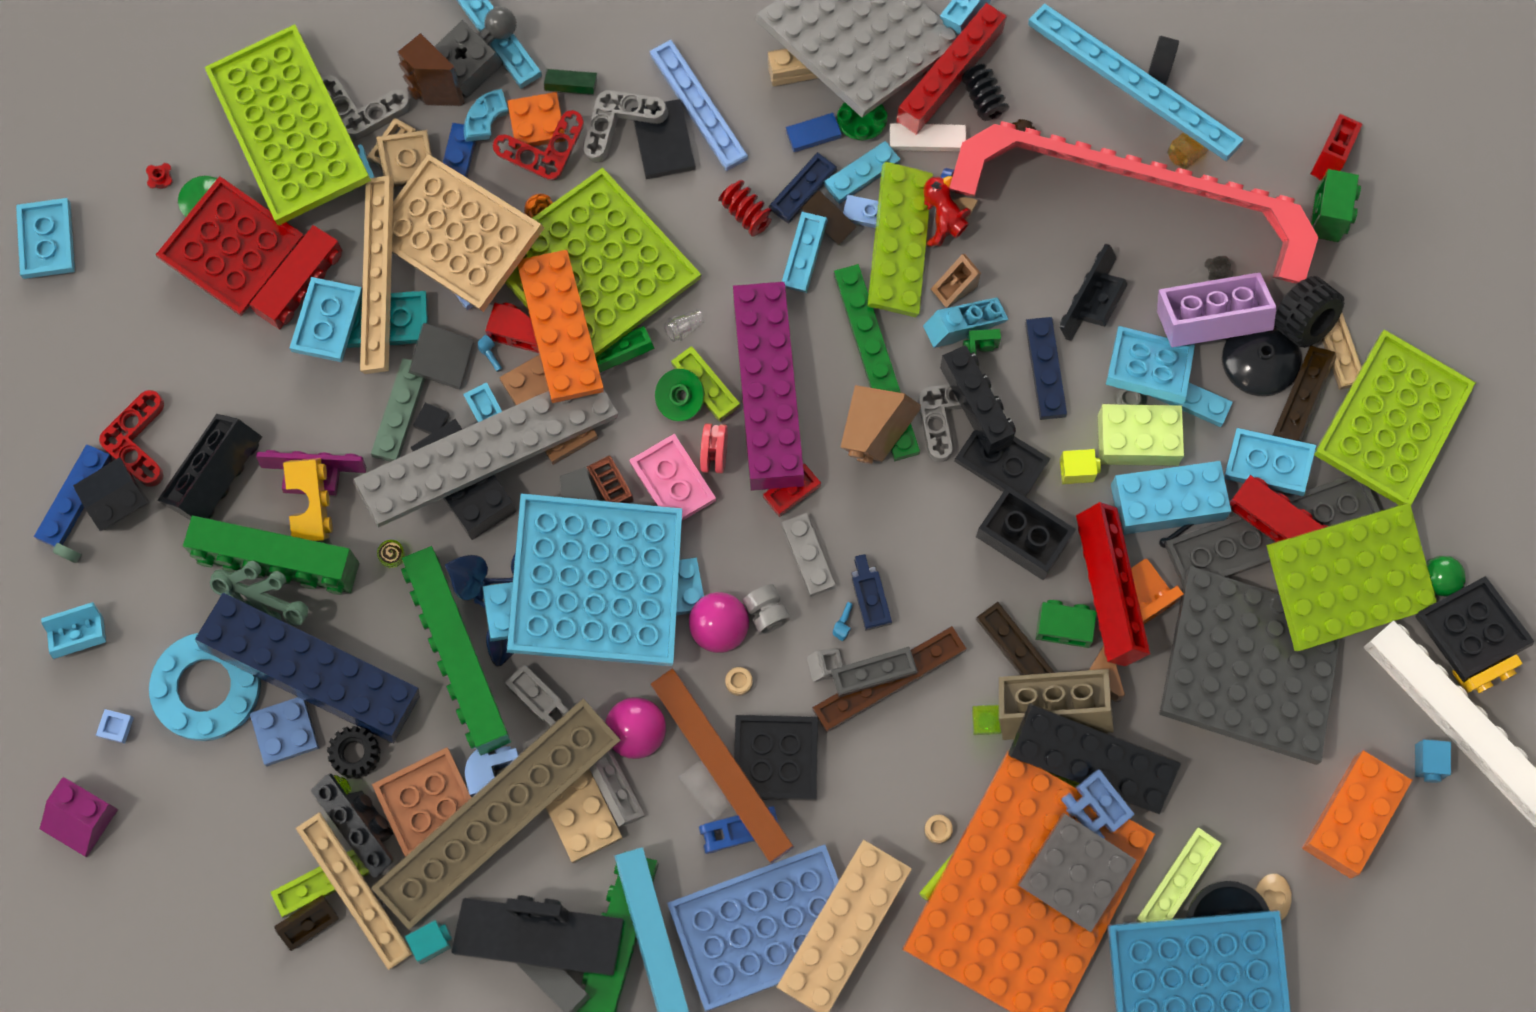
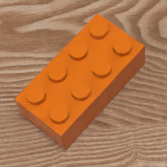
(1357, 814)

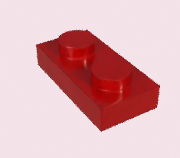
(785, 498)

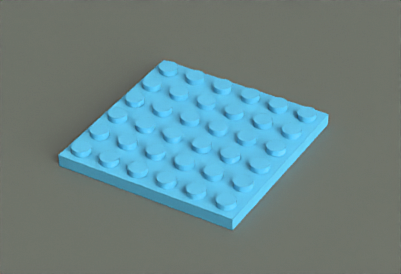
(595, 580)

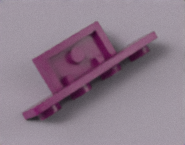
(334, 465)

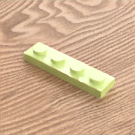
(1180, 877)

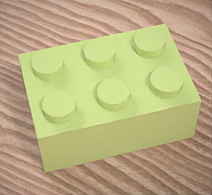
(1140, 435)

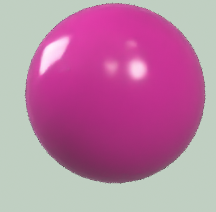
(718, 622)
(638, 726)

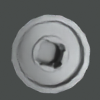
(766, 609)

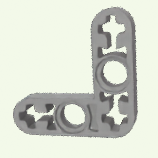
(612, 114)
(355, 116)
(938, 411)

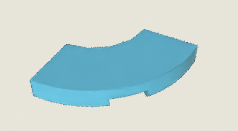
(483, 114)

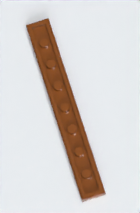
(722, 766)

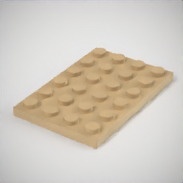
(459, 232)

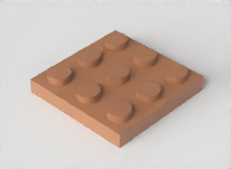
(421, 797)

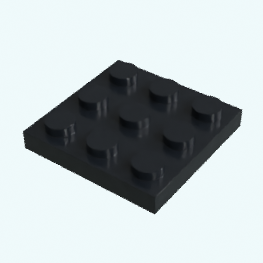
(1474, 629)
(778, 755)

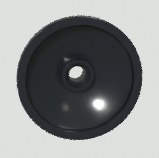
(1258, 372)
(1225, 899)

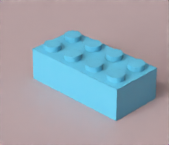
(1171, 497)

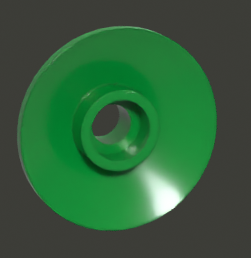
(668, 394)

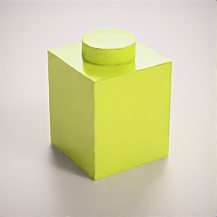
(1079, 466)

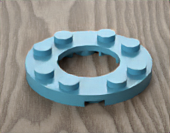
(206, 724)

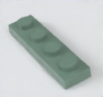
(398, 414)

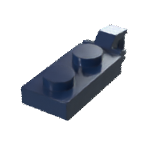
(870, 595)

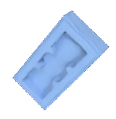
(861, 211)

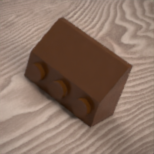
(429, 74)

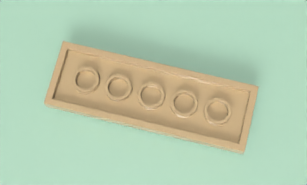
(844, 928)

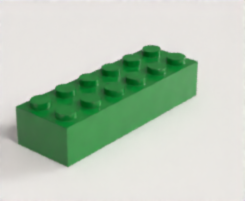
(296, 558)

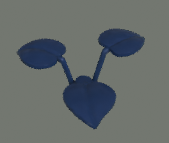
(468, 578)

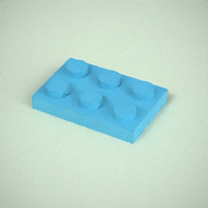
(45, 238)
(326, 319)
(1276, 460)

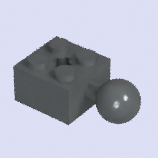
(471, 51)

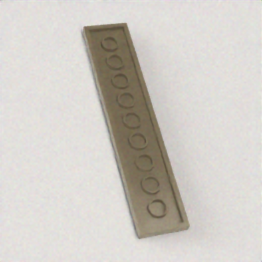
(495, 813)

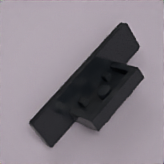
(1096, 296)
(357, 823)

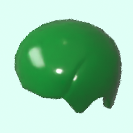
(1446, 575)

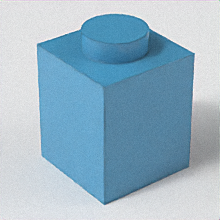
(1432, 760)

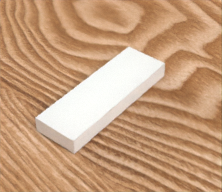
(930, 138)

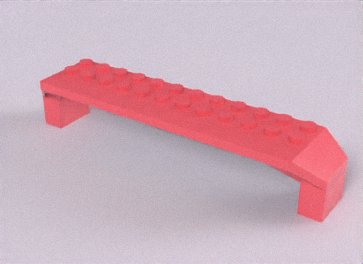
(1281, 212)

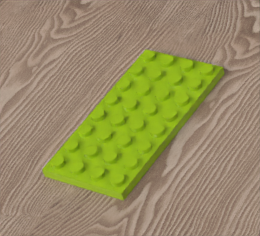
(287, 124)

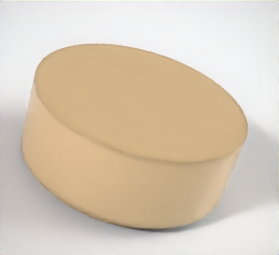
(739, 681)
(938, 829)

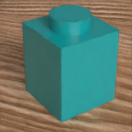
(429, 941)

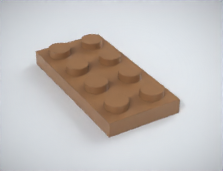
(530, 381)

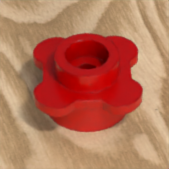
(162, 181)

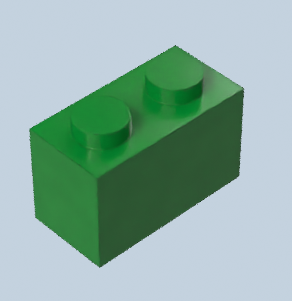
(1066, 624)

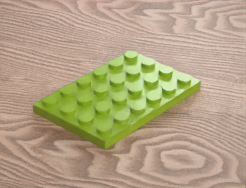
(1394, 419)
(1351, 576)

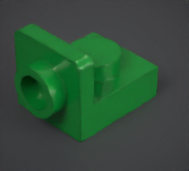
(983, 340)

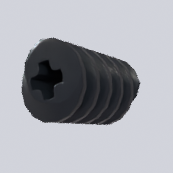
(984, 92)

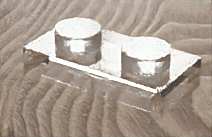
(705, 789)

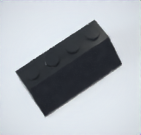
(210, 467)

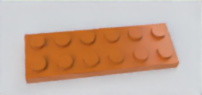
(559, 326)

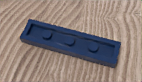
(1046, 368)

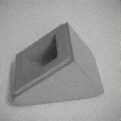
(822, 662)

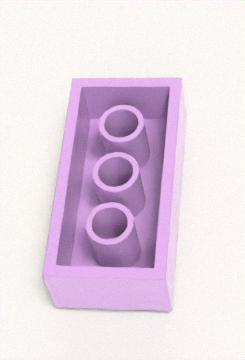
(1216, 309)

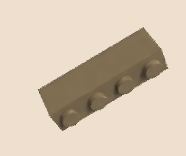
(1075, 695)

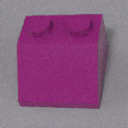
(76, 816)

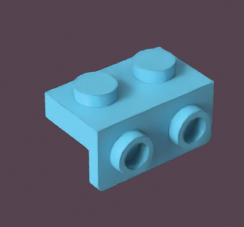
(74, 630)

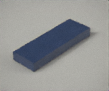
(802, 187)

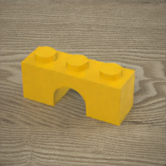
(309, 477)

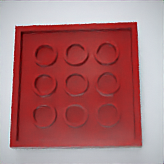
(229, 246)

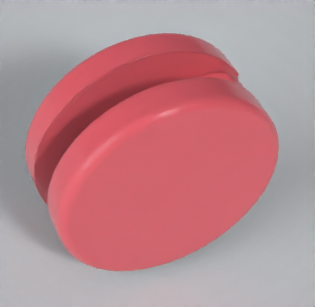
(714, 447)

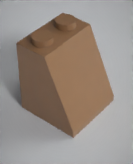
(876, 422)

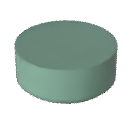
(66, 553)

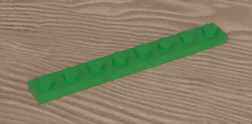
(871, 347)

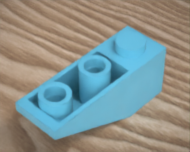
(954, 323)

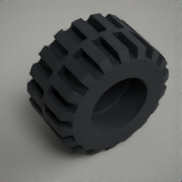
(1309, 311)

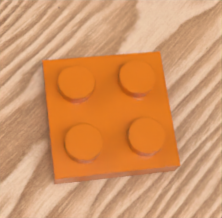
(535, 118)

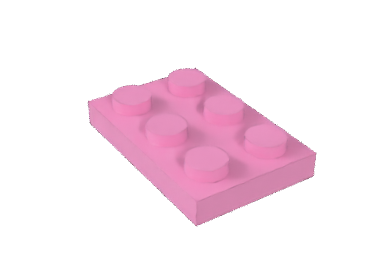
(672, 477)

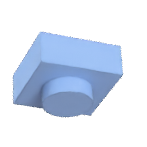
(114, 726)

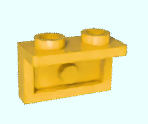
(1483, 680)

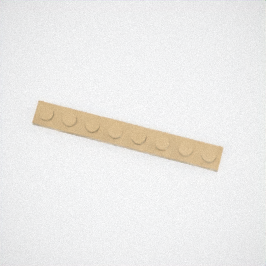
(377, 275)

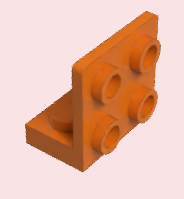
(1152, 591)

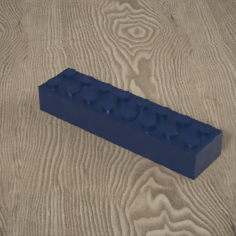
(307, 667)

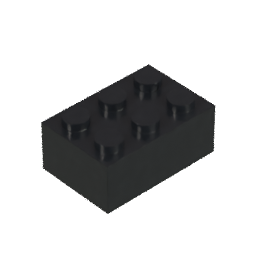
(1025, 532)

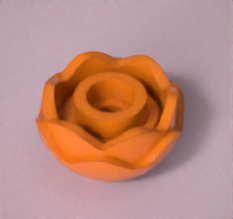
(536, 204)

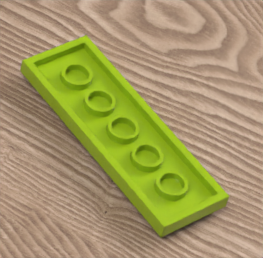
(899, 241)

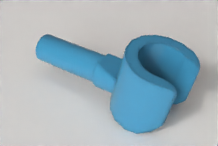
(485, 344)
(840, 629)

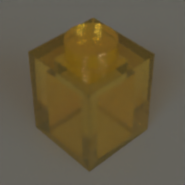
(1185, 151)

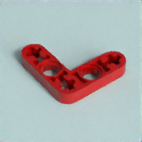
(550, 154)
(125, 442)

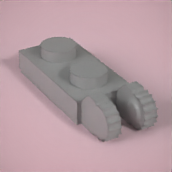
(535, 694)

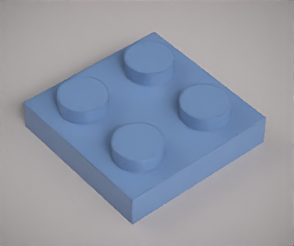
(284, 731)

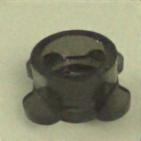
(1222, 262)

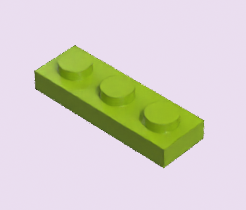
(717, 396)

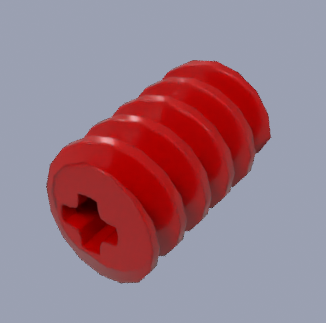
(745, 208)

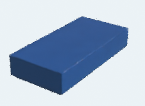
(813, 132)

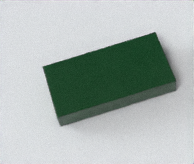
(570, 81)

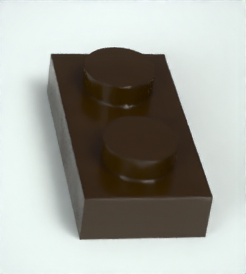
(306, 922)

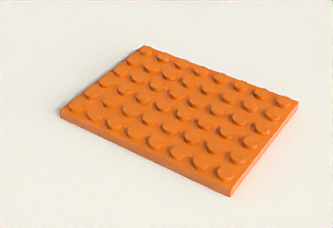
(991, 929)

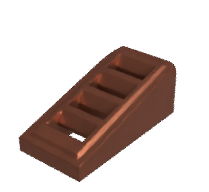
(625, 497)

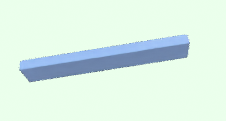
(698, 105)

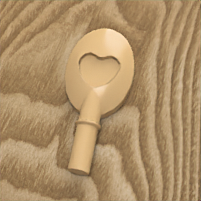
(1276, 893)

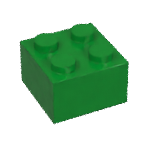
(1334, 205)

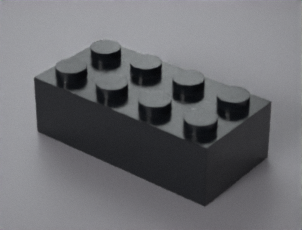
(479, 504)

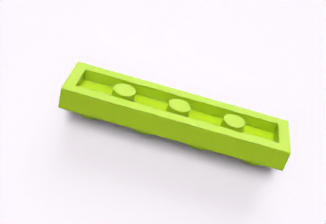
(307, 888)

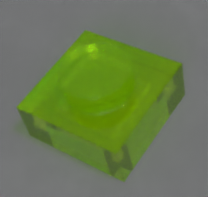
(986, 720)

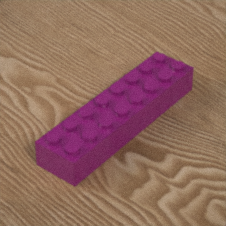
(768, 386)

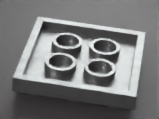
(1077, 872)

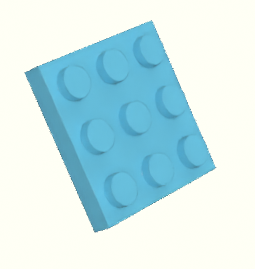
(1150, 365)

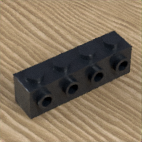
(977, 399)

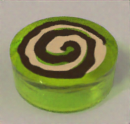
(390, 553)

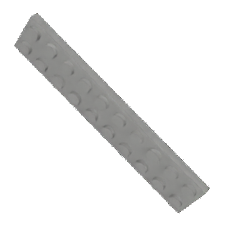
(478, 453)

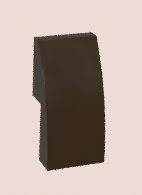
(838, 225)

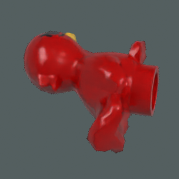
(949, 216)

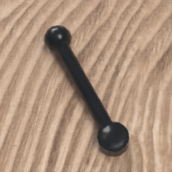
(1162, 541)

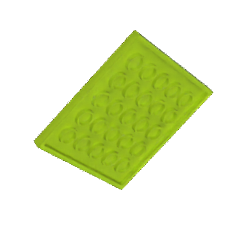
(616, 255)

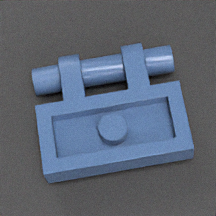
(1104, 801)

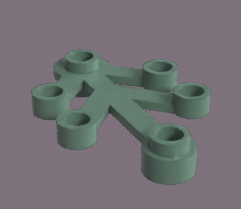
(229, 583)

